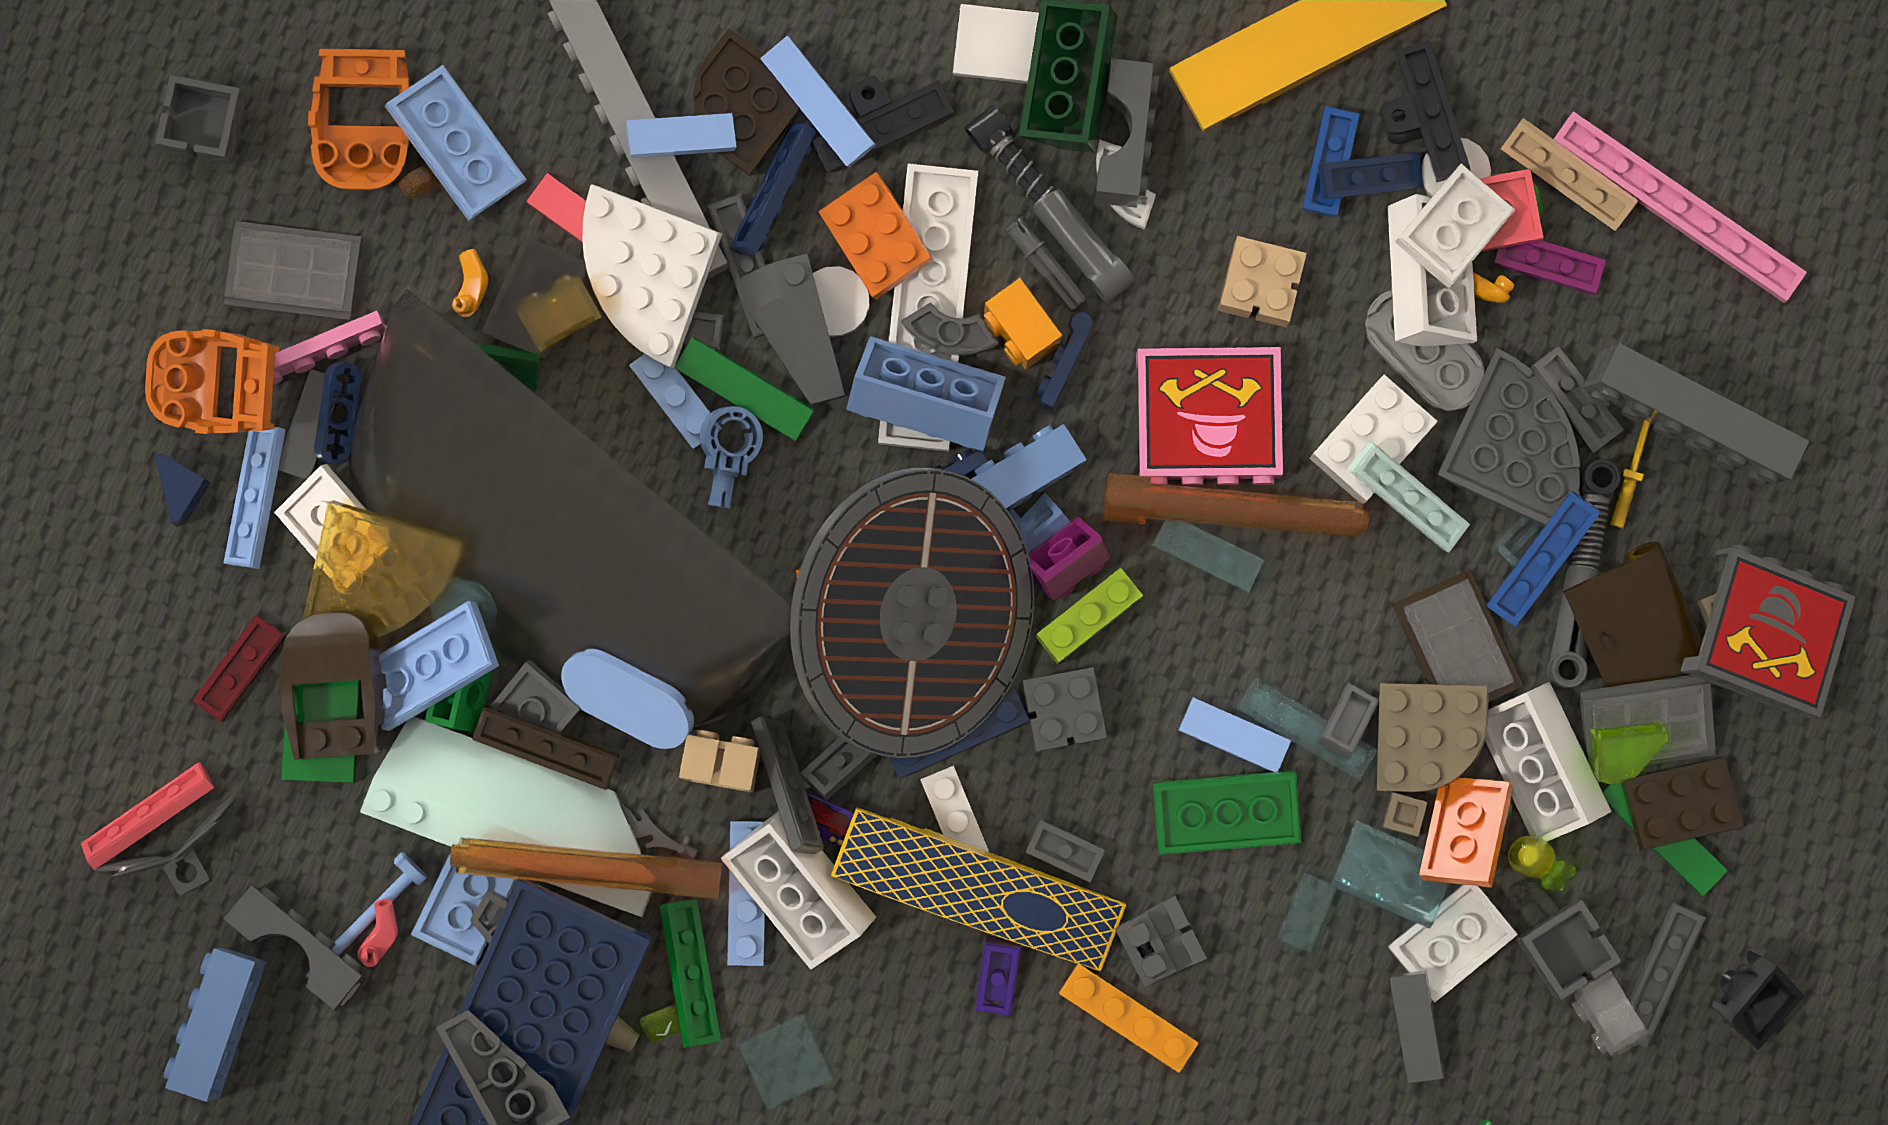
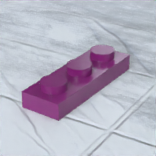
(1553, 265)

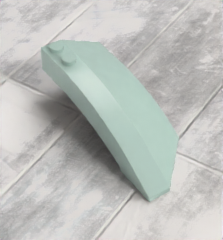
(462, 788)

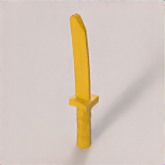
(1629, 483)

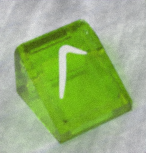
(661, 1024)

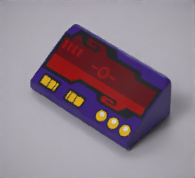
(830, 820)

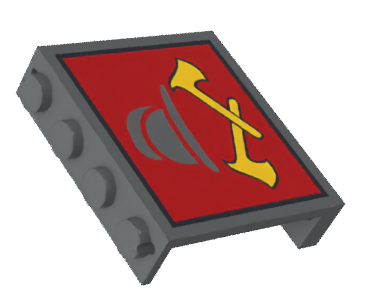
(1773, 634)

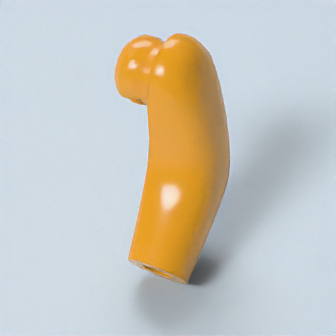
(473, 286)
(1492, 292)

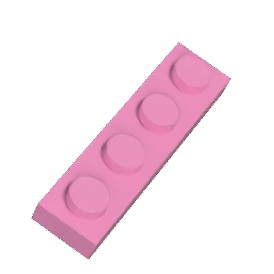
(328, 344)

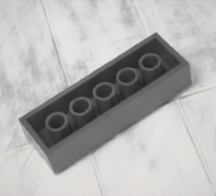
(1694, 415)

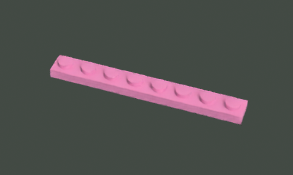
(1681, 208)

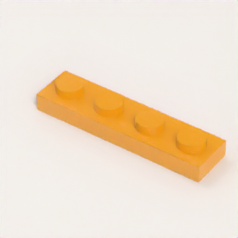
(1128, 1018)

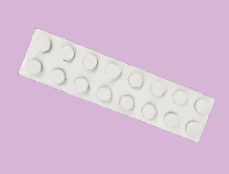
(941, 212)

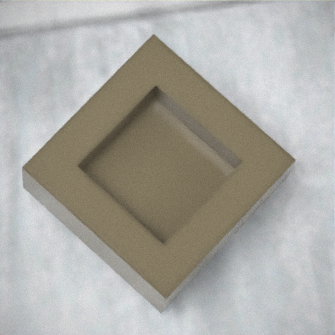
(1404, 814)

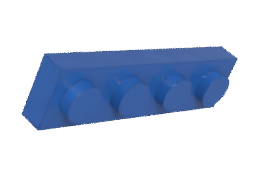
(1543, 558)

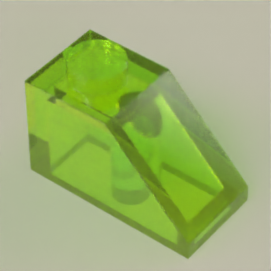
(1624, 750)

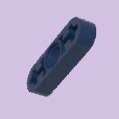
(325, 422)

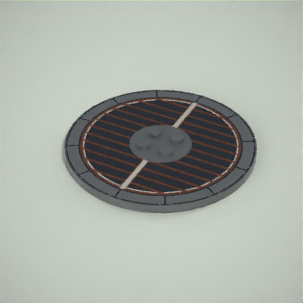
(912, 612)

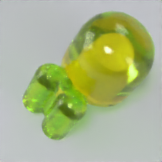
(1536, 859)

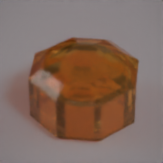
(416, 183)

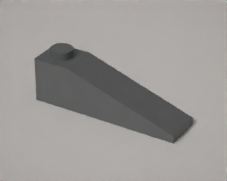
(498, 1078)

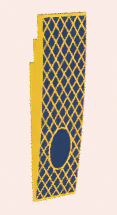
(977, 889)

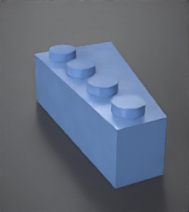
(1031, 467)

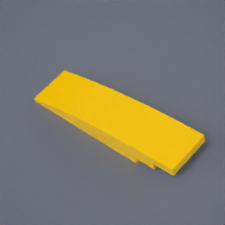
(1287, 52)

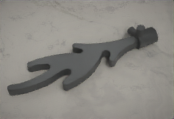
(647, 827)

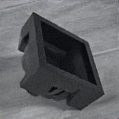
(1757, 998)

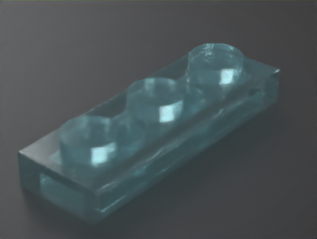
(1208, 553)

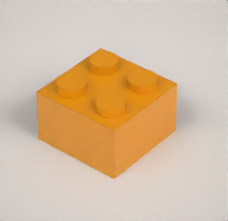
(1021, 324)

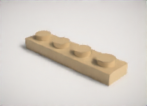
(1569, 174)

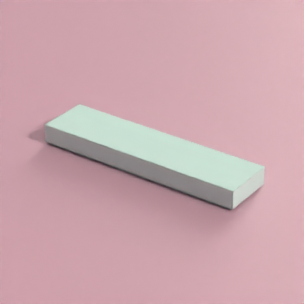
(1408, 496)

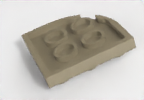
(1428, 734)

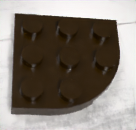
(741, 84)

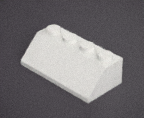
(1422, 305)
(1544, 764)
(798, 892)

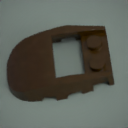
(333, 650)

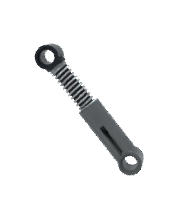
(1579, 571)

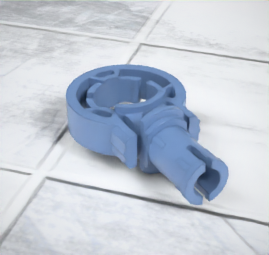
(716, 455)

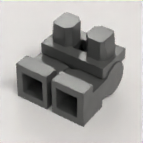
(1171, 947)

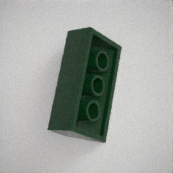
(1068, 74)

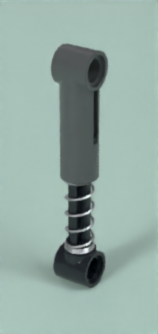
(1102, 269)

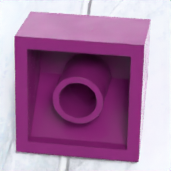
(1068, 558)

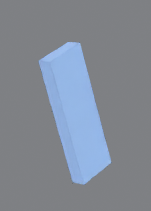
(680, 135)
(1234, 735)

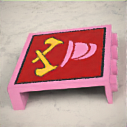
(1210, 415)

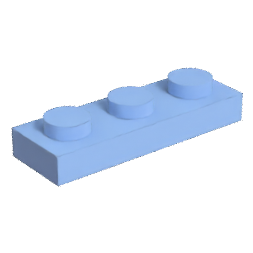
(673, 397)

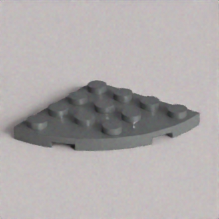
(1514, 444)

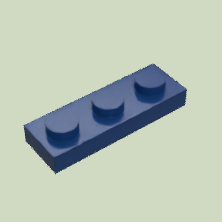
(1332, 145)

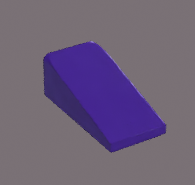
(998, 975)

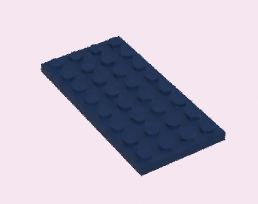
(547, 993)

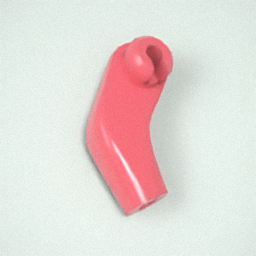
(382, 935)

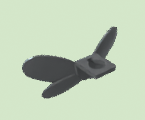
(169, 863)

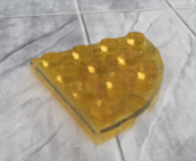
(379, 567)

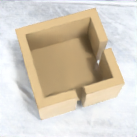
(1262, 278)
(720, 762)

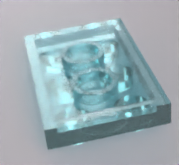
(1388, 875)

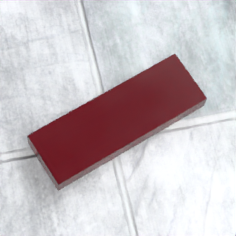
(239, 668)

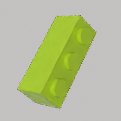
(1089, 616)

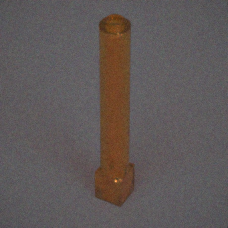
(1137, 499)
(587, 867)

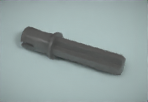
(1045, 263)

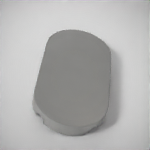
(1434, 372)

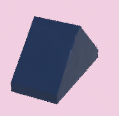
(180, 487)

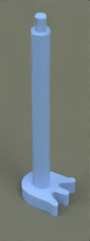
(411, 873)

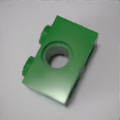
(461, 708)

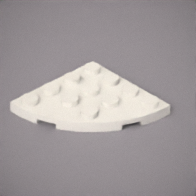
(646, 269)

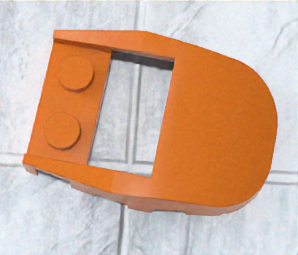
(357, 154)
(186, 377)

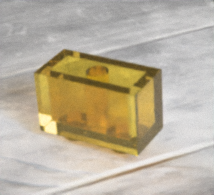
(558, 311)

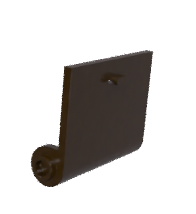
(1642, 618)

